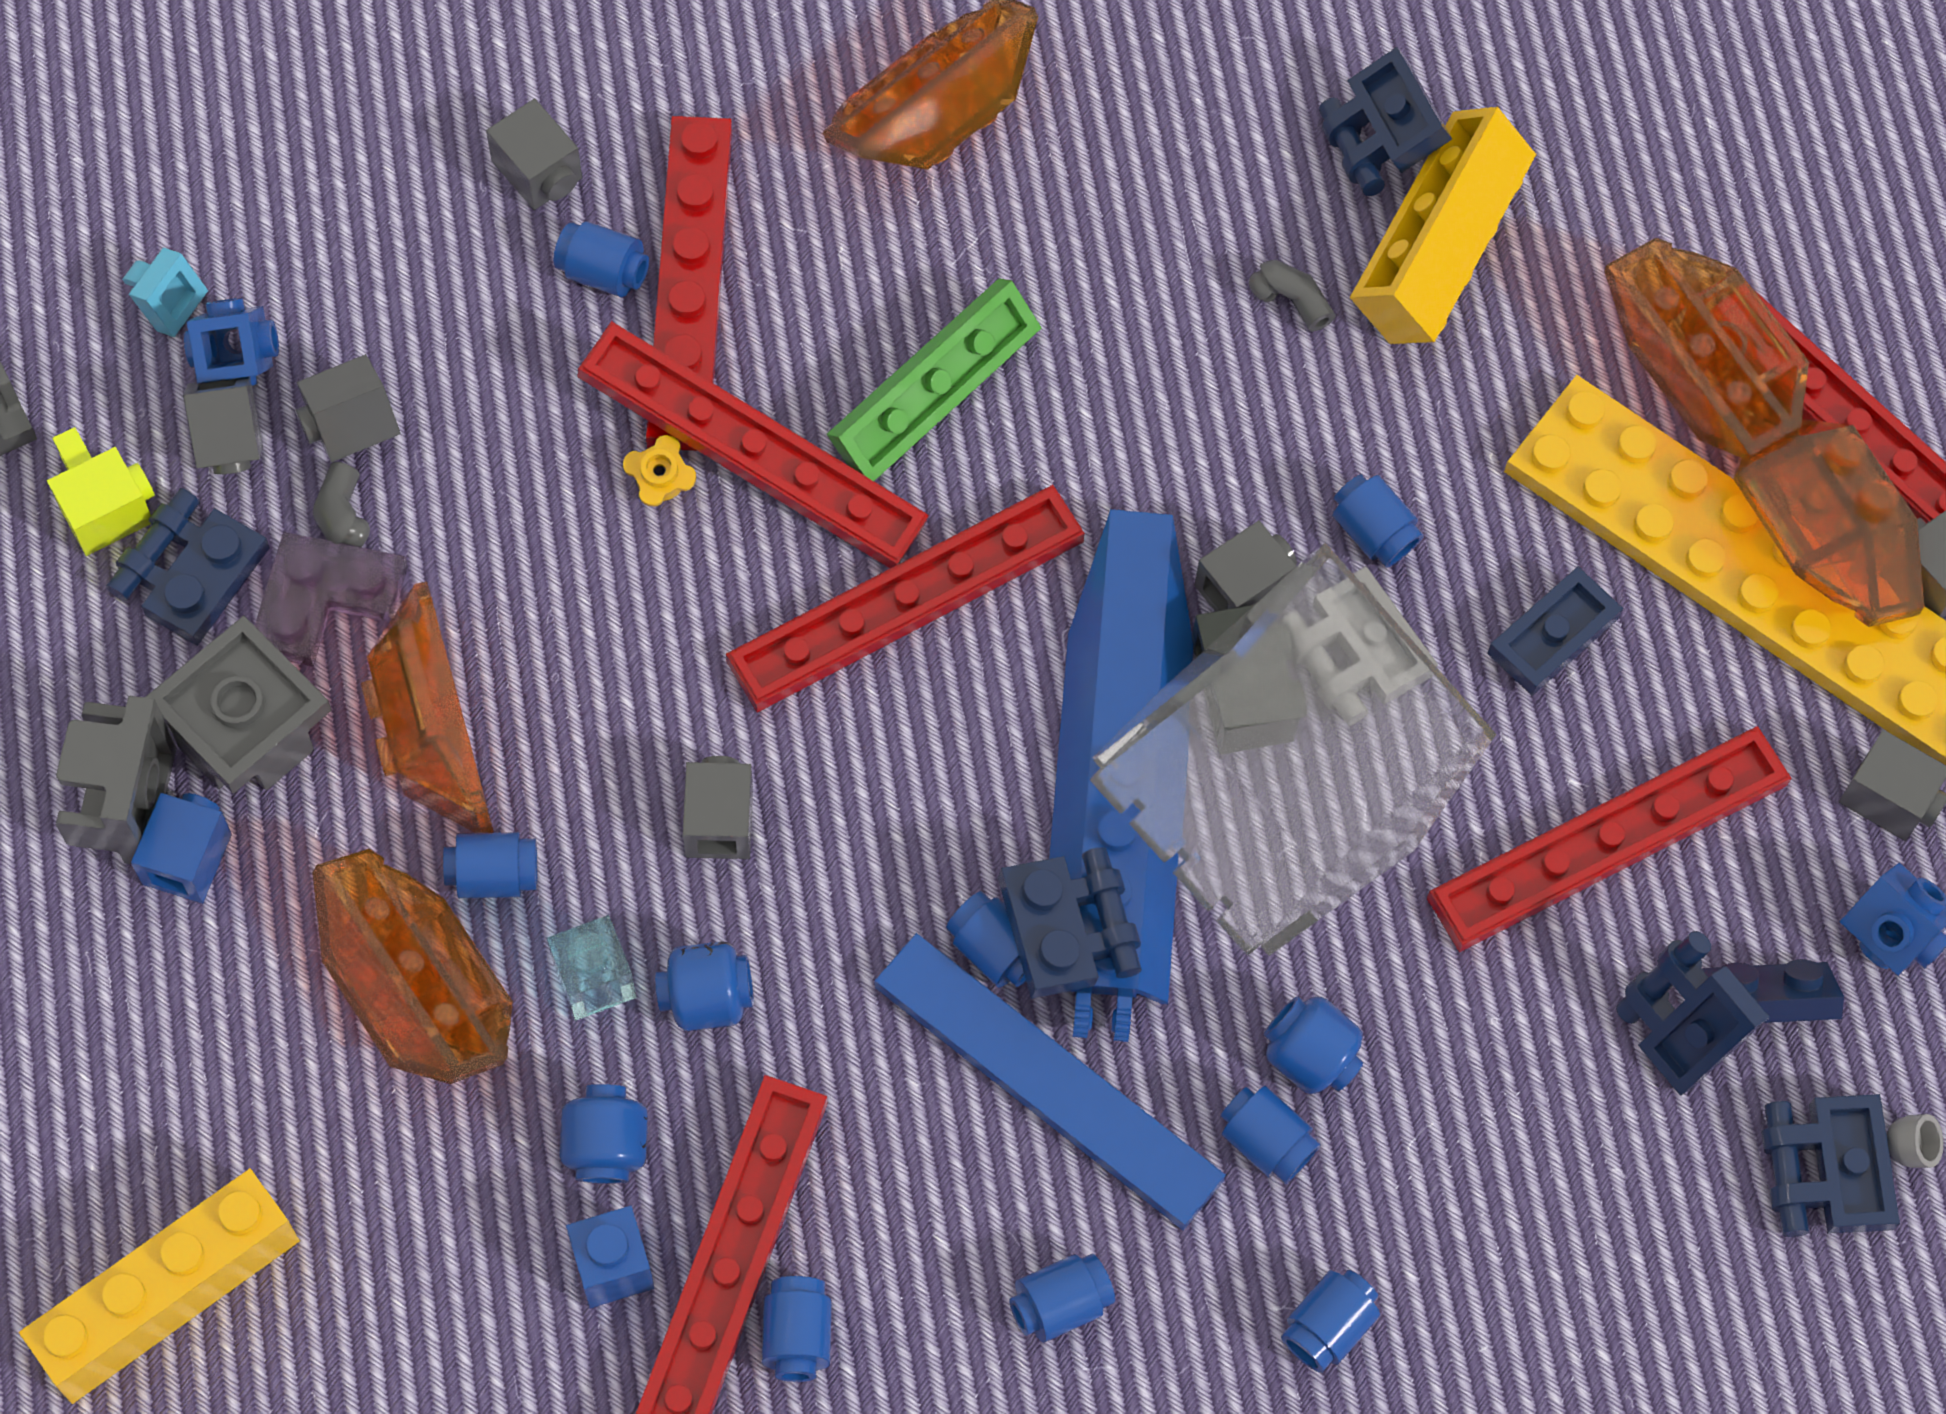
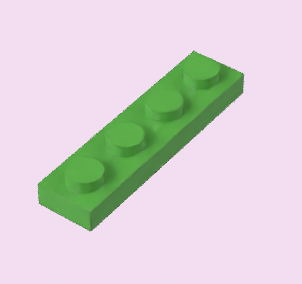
(935, 380)

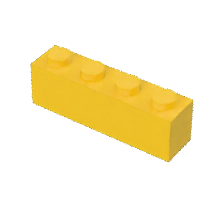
(1443, 227)
(159, 1286)

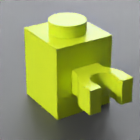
(99, 494)

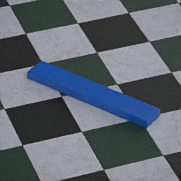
(1050, 1081)

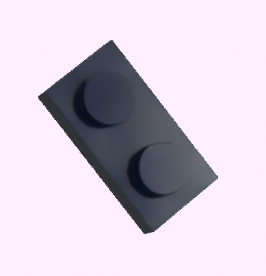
(1555, 631)
(1791, 990)

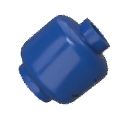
(705, 986)
(1314, 1045)
(604, 1135)

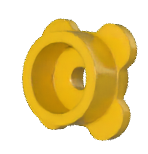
(661, 488)

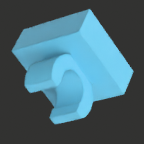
(165, 290)

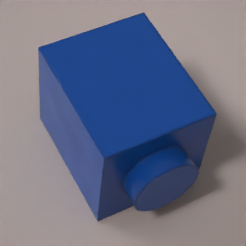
(182, 846)
(610, 1256)

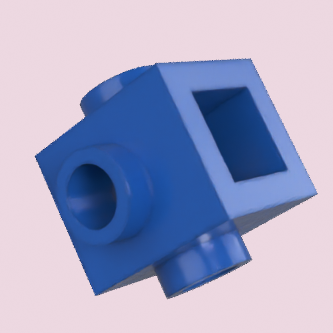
(209, 346)
(1899, 921)

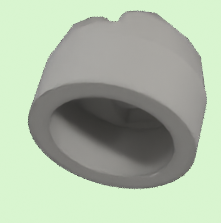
(1916, 1141)

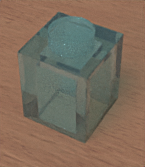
(591, 967)

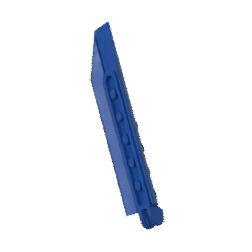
(1121, 651)

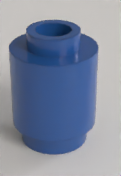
(601, 258)
(1376, 519)
(491, 865)
(987, 939)
(1269, 1133)
(1061, 1297)
(1331, 1319)
(796, 1328)

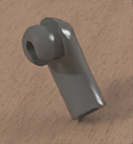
(1297, 286)
(334, 512)

